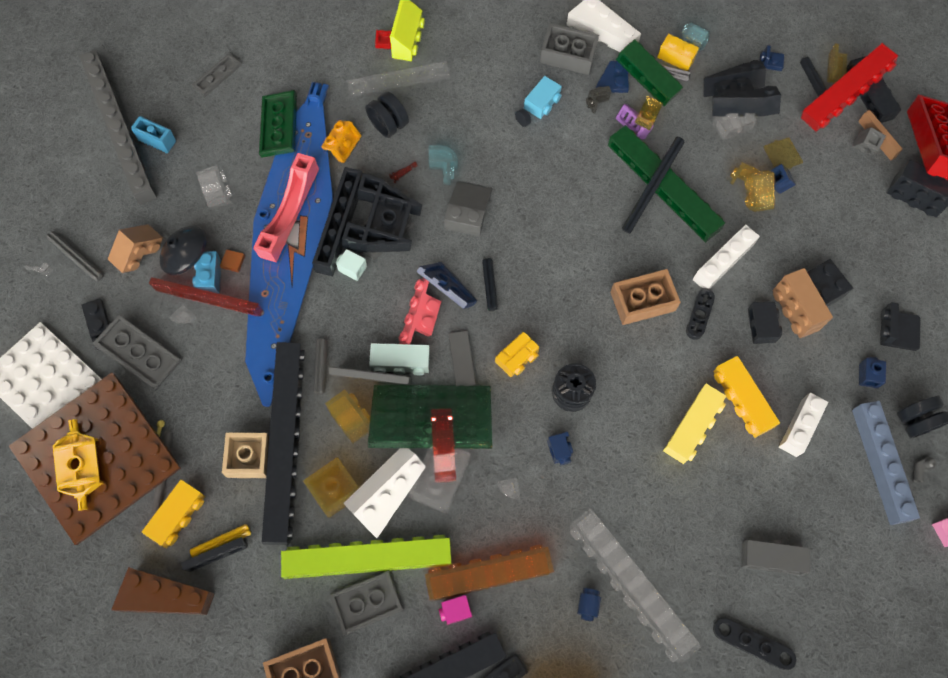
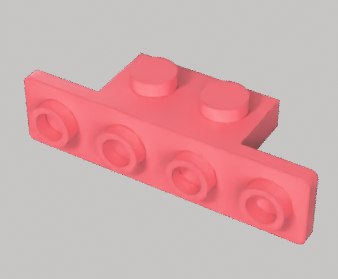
(421, 314)

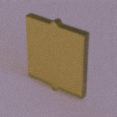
(783, 153)

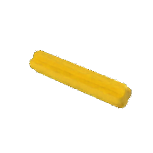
(242, 531)

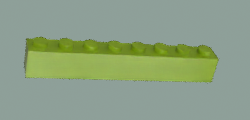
(365, 558)

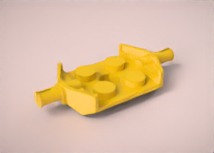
(84, 478)

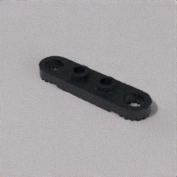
(754, 644)

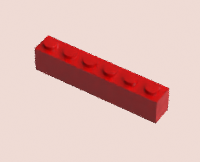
(849, 87)

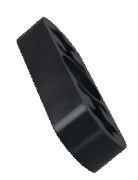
(694, 319)

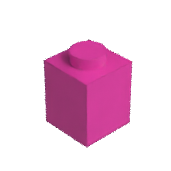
(455, 610)

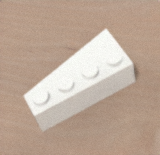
(598, 19)
(385, 490)

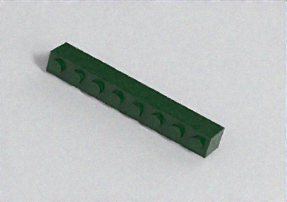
(672, 189)

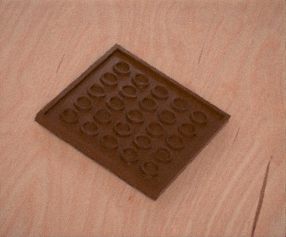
(128, 456)

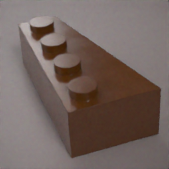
(154, 594)

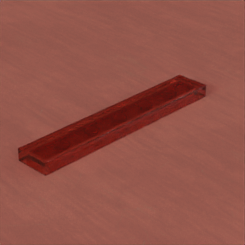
(206, 297)

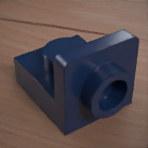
(772, 60)

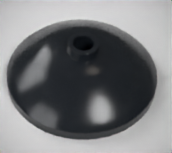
(182, 250)

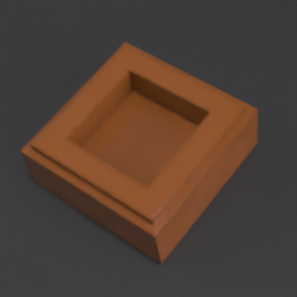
(232, 260)

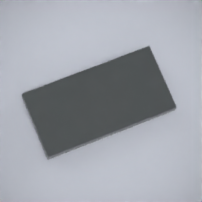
(137, 352)
(369, 375)

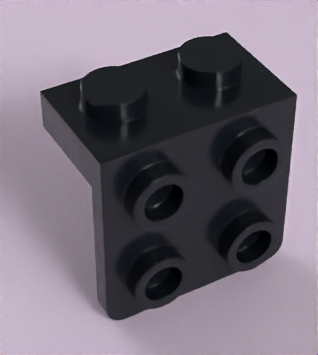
(899, 328)

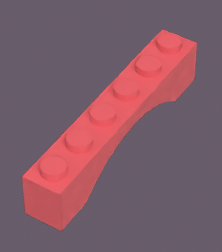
(274, 236)

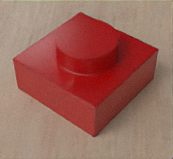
(382, 39)

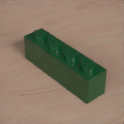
(649, 72)

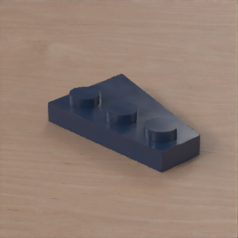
(447, 283)

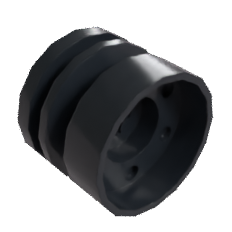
(566, 395)

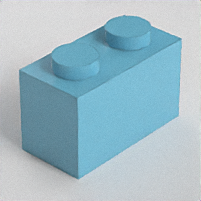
(543, 97)

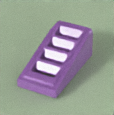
(640, 131)

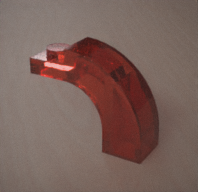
(443, 445)

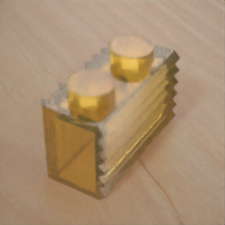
(760, 191)

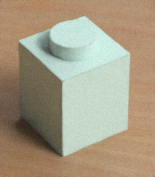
(351, 264)

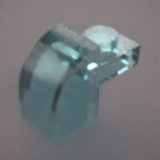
(443, 159)

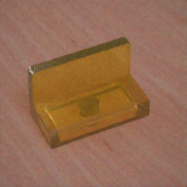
(836, 65)

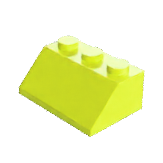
(406, 31)

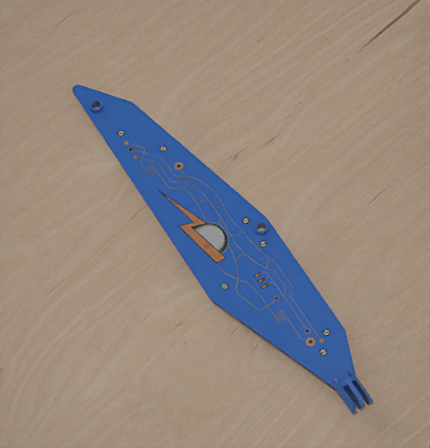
(282, 285)

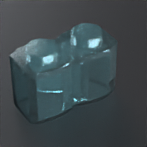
(696, 35)

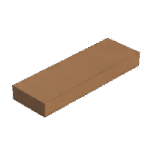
(889, 145)

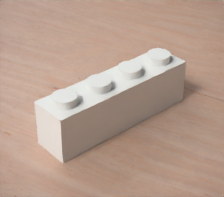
(726, 257)

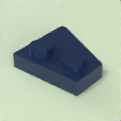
(615, 77)

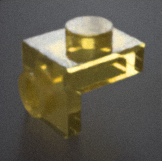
(742, 172)

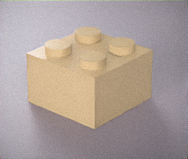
(245, 455)

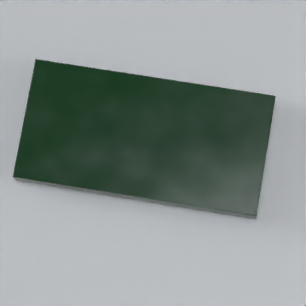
(278, 124)

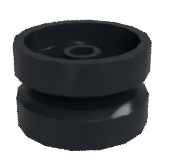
(387, 114)
(924, 415)

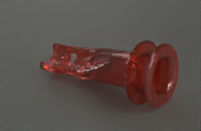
(402, 172)

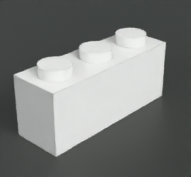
(803, 424)

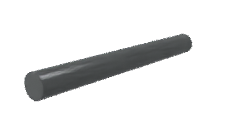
(160, 488)

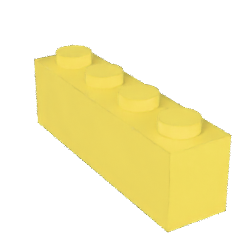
(694, 424)

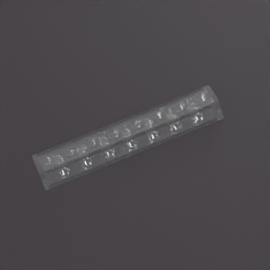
(635, 587)

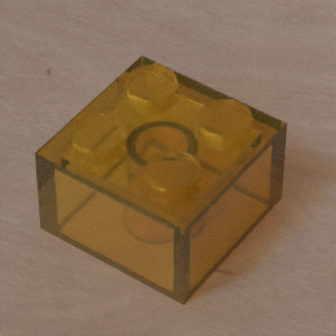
(349, 417)
(331, 486)

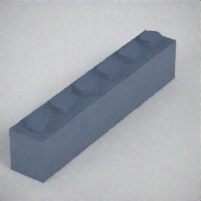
(885, 463)

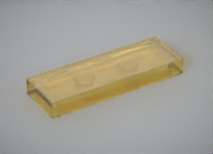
(648, 113)

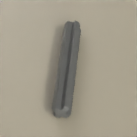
(75, 256)

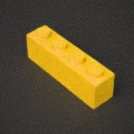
(746, 397)

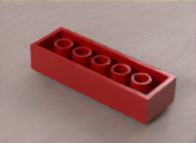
(930, 129)

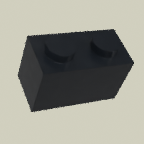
(764, 322)

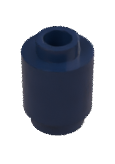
(589, 604)

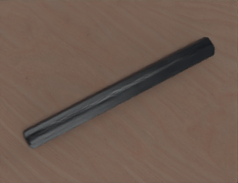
(653, 185)

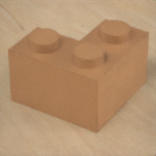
(132, 245)

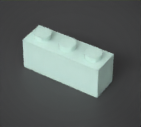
(399, 358)

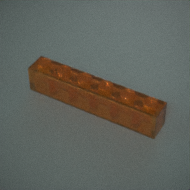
(488, 573)

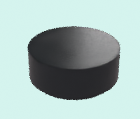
(523, 117)

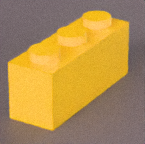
(174, 514)

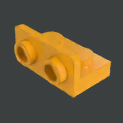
(342, 140)

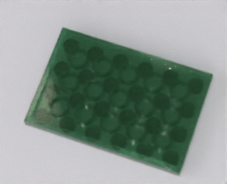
(403, 415)

